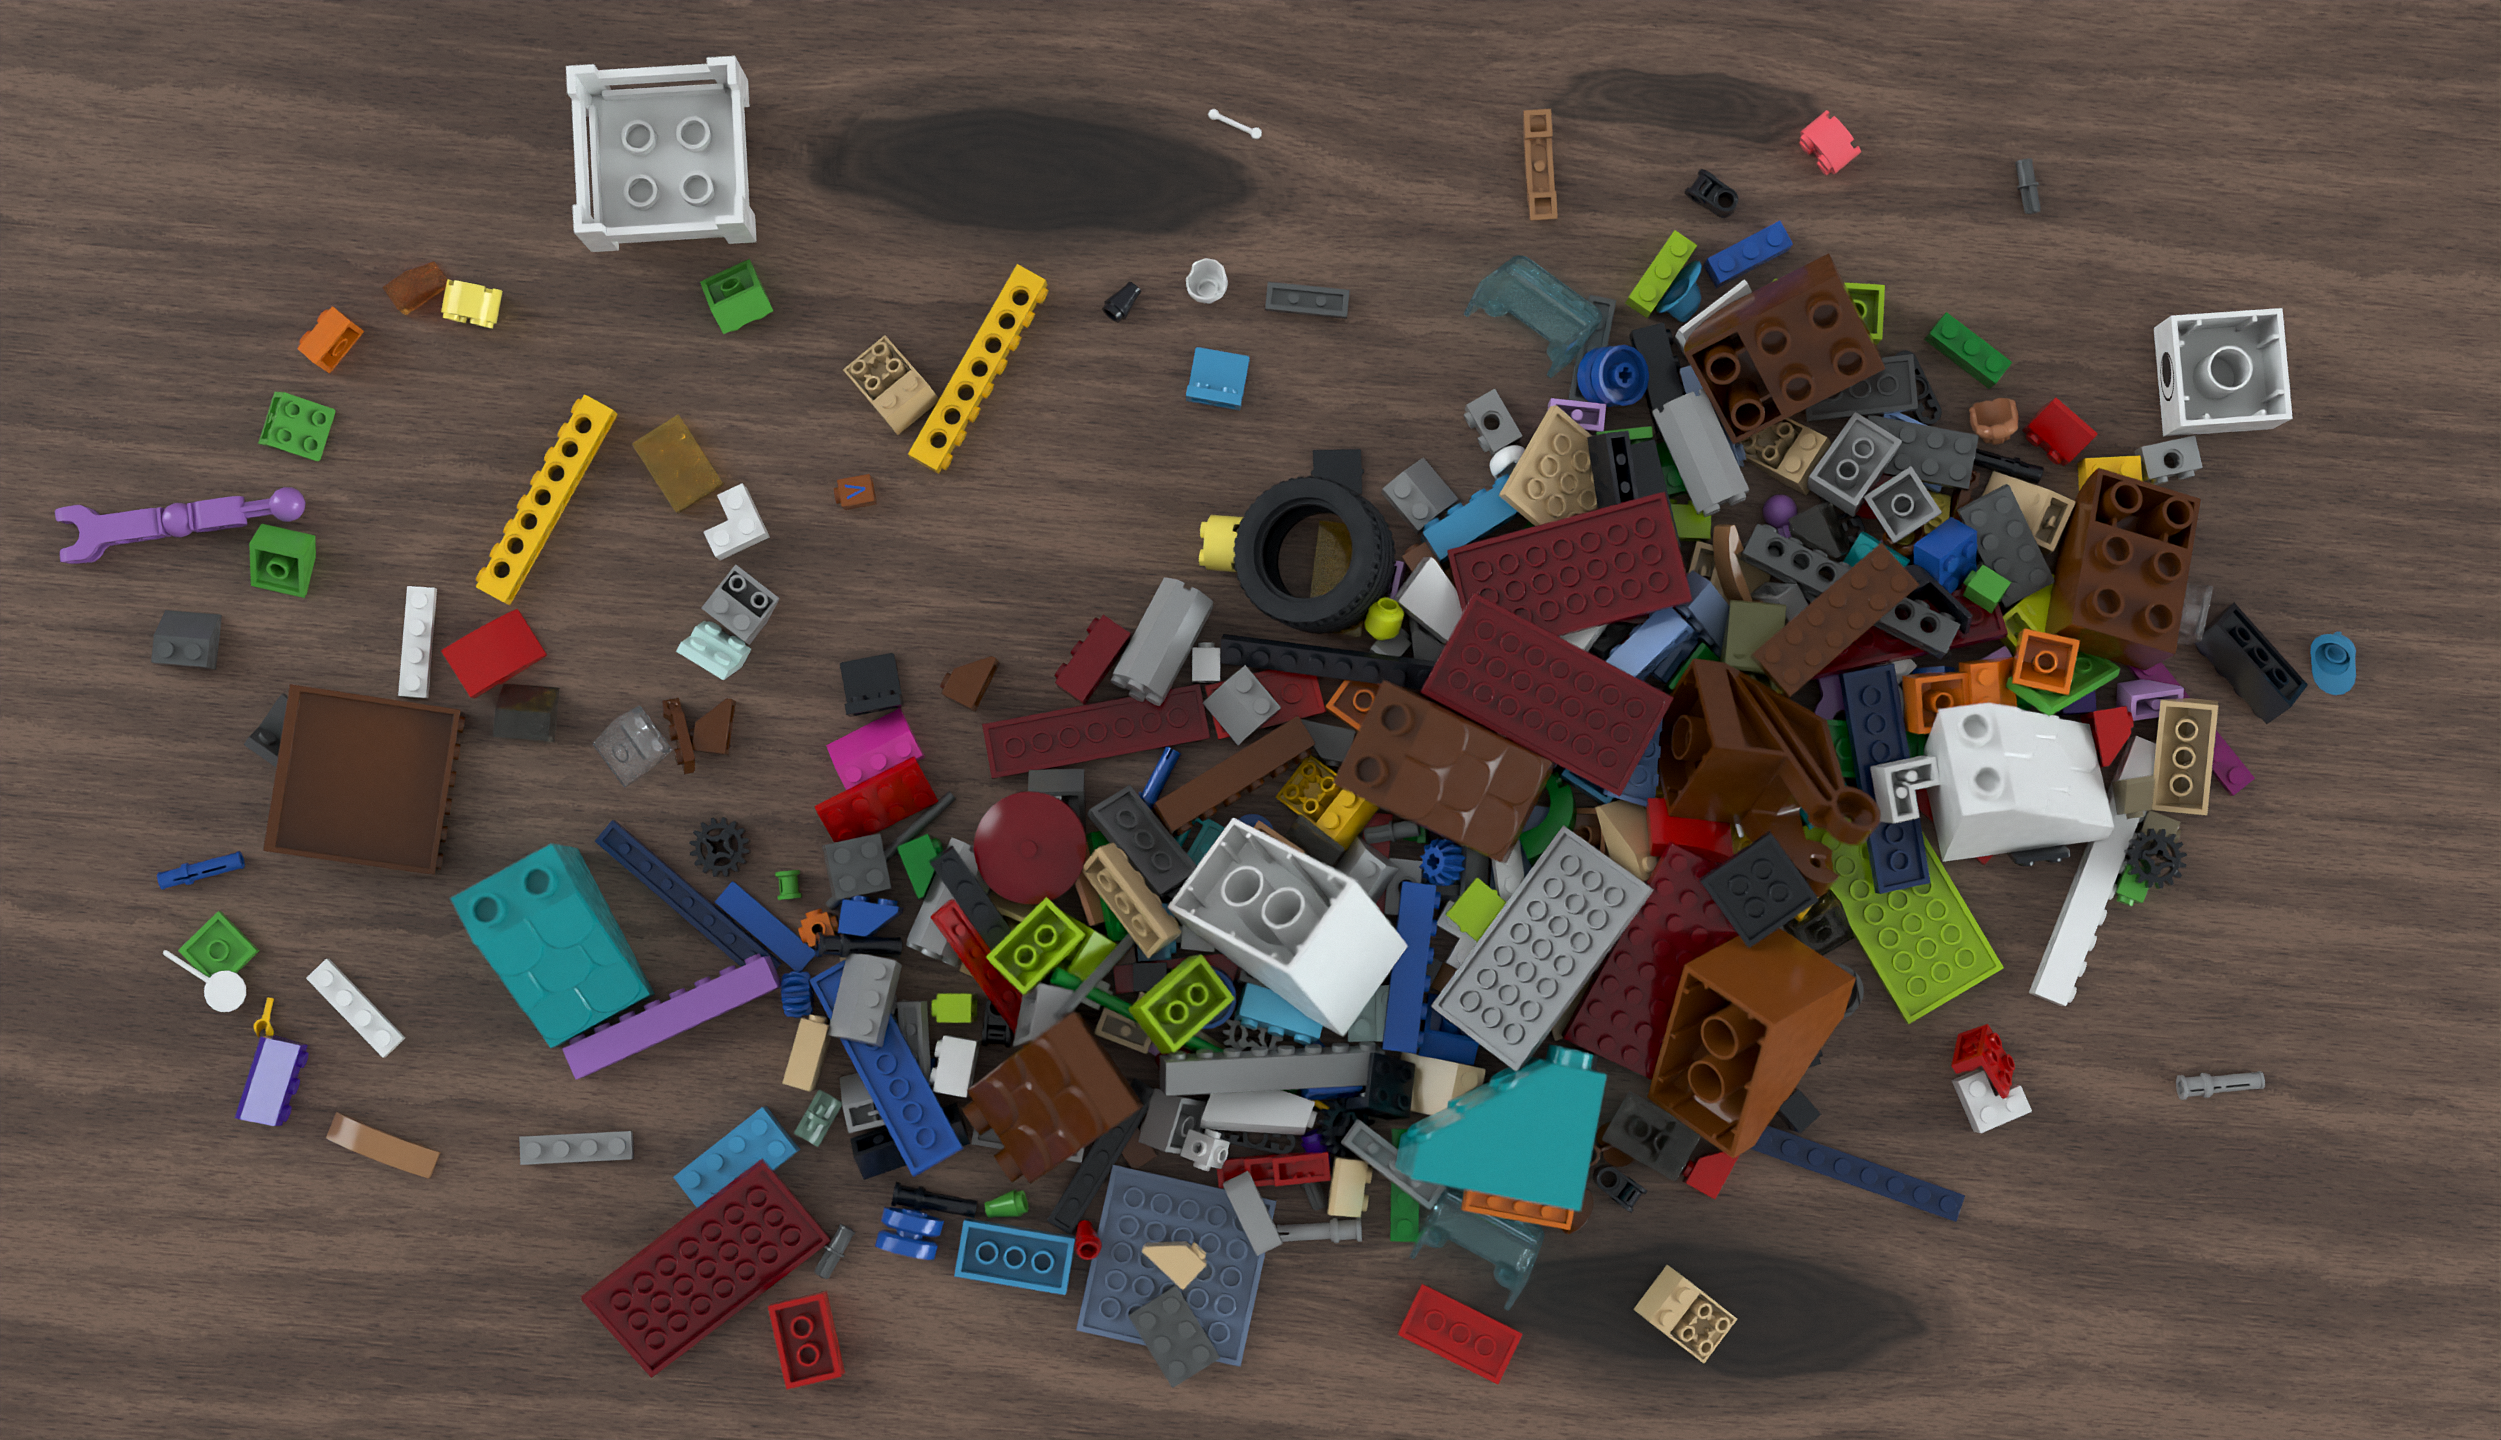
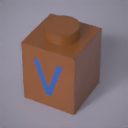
(855, 492)

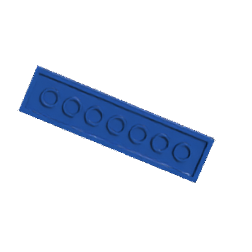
(896, 1087)

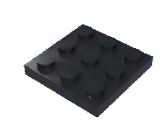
(1759, 889)

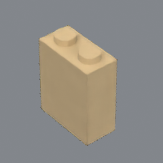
(808, 1053)

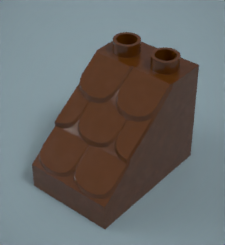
(1444, 772)
(1051, 1099)

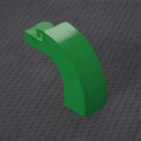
(1561, 812)

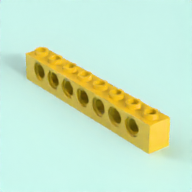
(1019, 282)
(549, 514)

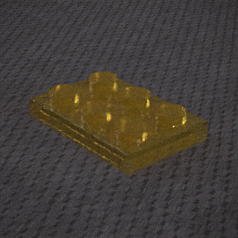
(677, 464)

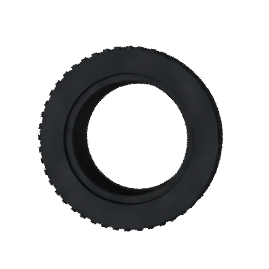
(1269, 523)

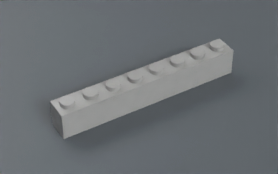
(1265, 1068)

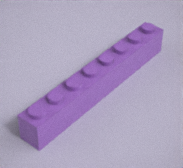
(671, 1017)

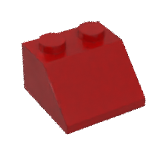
(2058, 432)
(2109, 731)

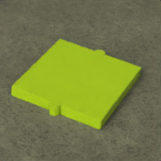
(1476, 909)

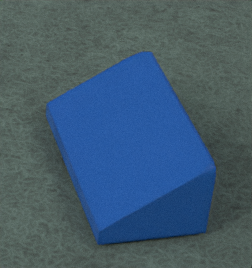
(1330, 1092)

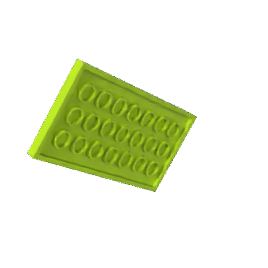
(1914, 937)

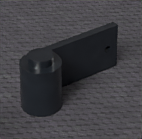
(1938, 597)

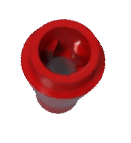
(1087, 1242)

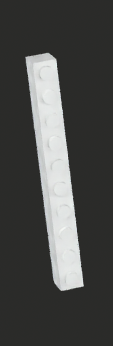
(2091, 889)

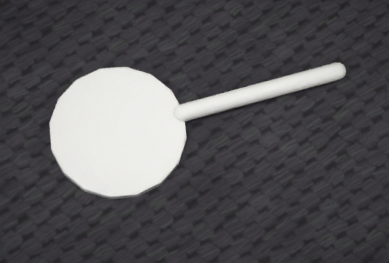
(222, 991)

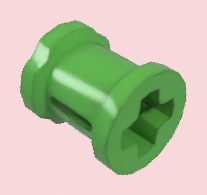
(788, 884)

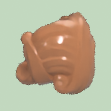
(1994, 420)

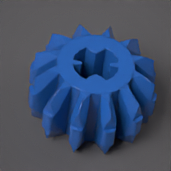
(1442, 862)
(797, 994)

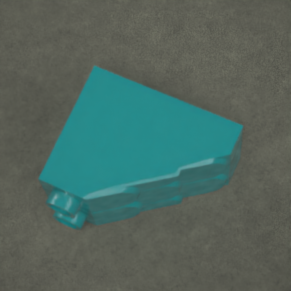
(554, 943)
(1515, 1136)

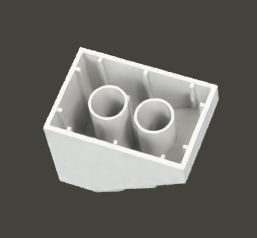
(2013, 782)
(1290, 924)

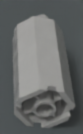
(1701, 453)
(1162, 641)
(924, 933)

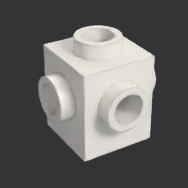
(1205, 1149)

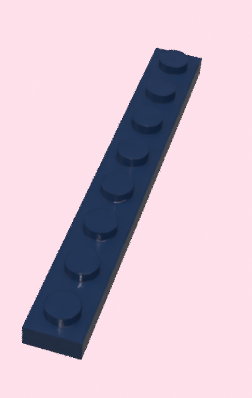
(680, 895)
(1860, 1173)

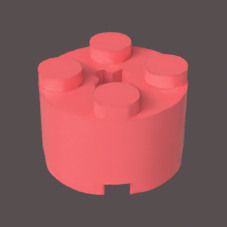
(1829, 143)

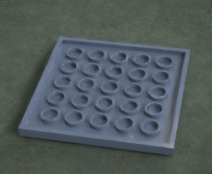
(1168, 1209)

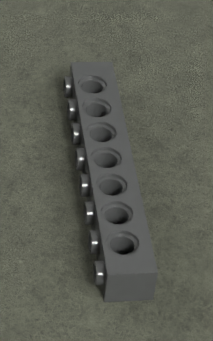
(1808, 580)

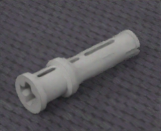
(2206, 1084)
(1334, 1230)

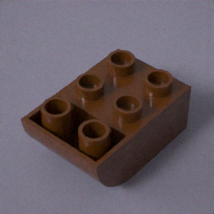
(1782, 349)
(2124, 569)

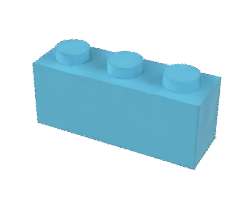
(1270, 1011)

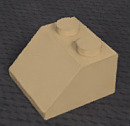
(1348, 1186)
(1177, 1259)

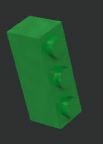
(1967, 350)

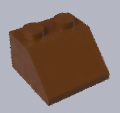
(969, 682)

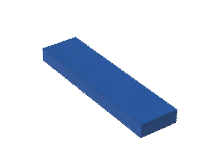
(765, 927)

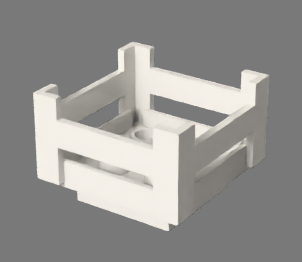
(661, 156)

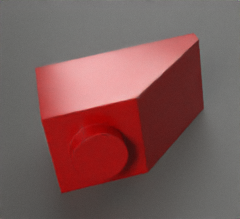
(1709, 1172)

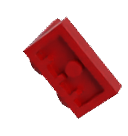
(1984, 1049)

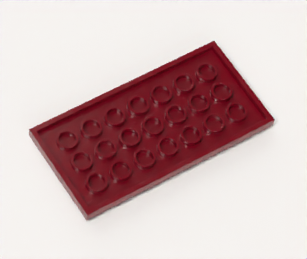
(1580, 567)
(1546, 694)
(1638, 980)
(706, 1268)

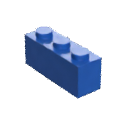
(1748, 254)

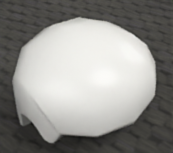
(1207, 281)
(1505, 460)

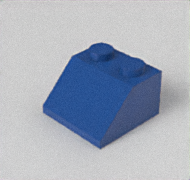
(1444, 1039)

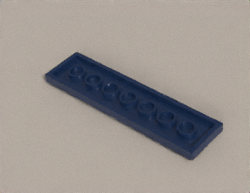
(1878, 738)

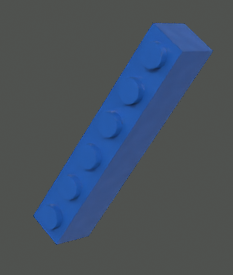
(1408, 974)

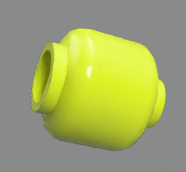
(1384, 619)

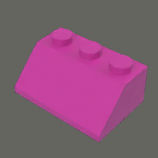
(874, 749)

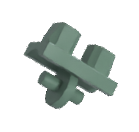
(818, 1118)

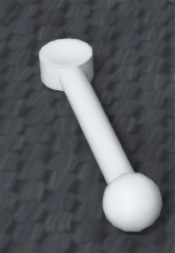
(1255, 132)

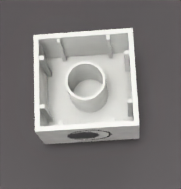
(2222, 372)

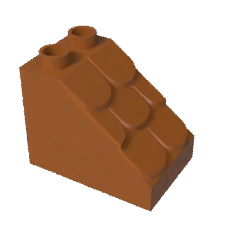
(1746, 1035)

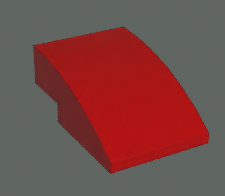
(494, 653)
(1702, 837)

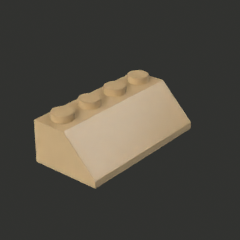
(2184, 755)
(1131, 899)

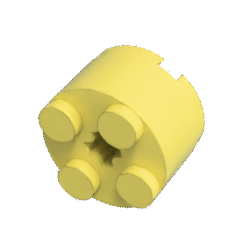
(471, 301)
(1219, 542)

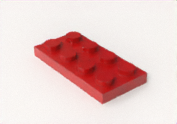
(1293, 692)
(877, 802)
(1459, 1333)

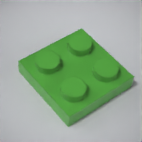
(218, 947)

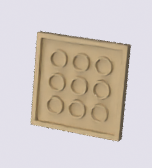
(1553, 472)

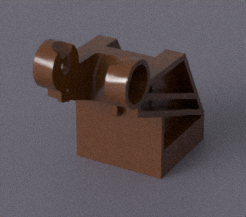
(1752, 761)

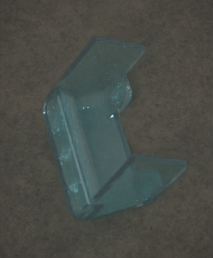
(1541, 304)
(1502, 1241)

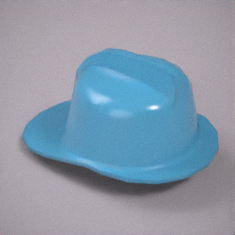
(1683, 295)
(2333, 663)

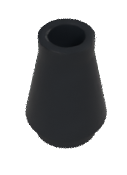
(1120, 304)

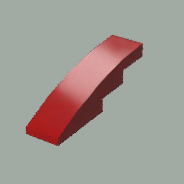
(1278, 1168)

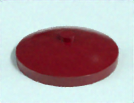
(1030, 847)

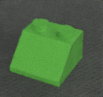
(736, 296)
(282, 560)

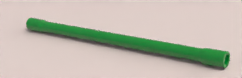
(1072, 982)

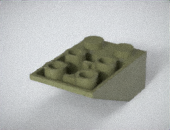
(1747, 630)

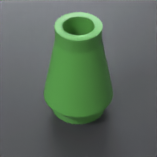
(1008, 1205)

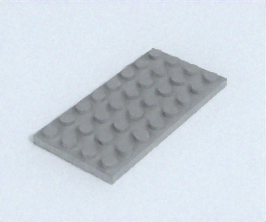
(1541, 948)

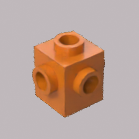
(826, 920)

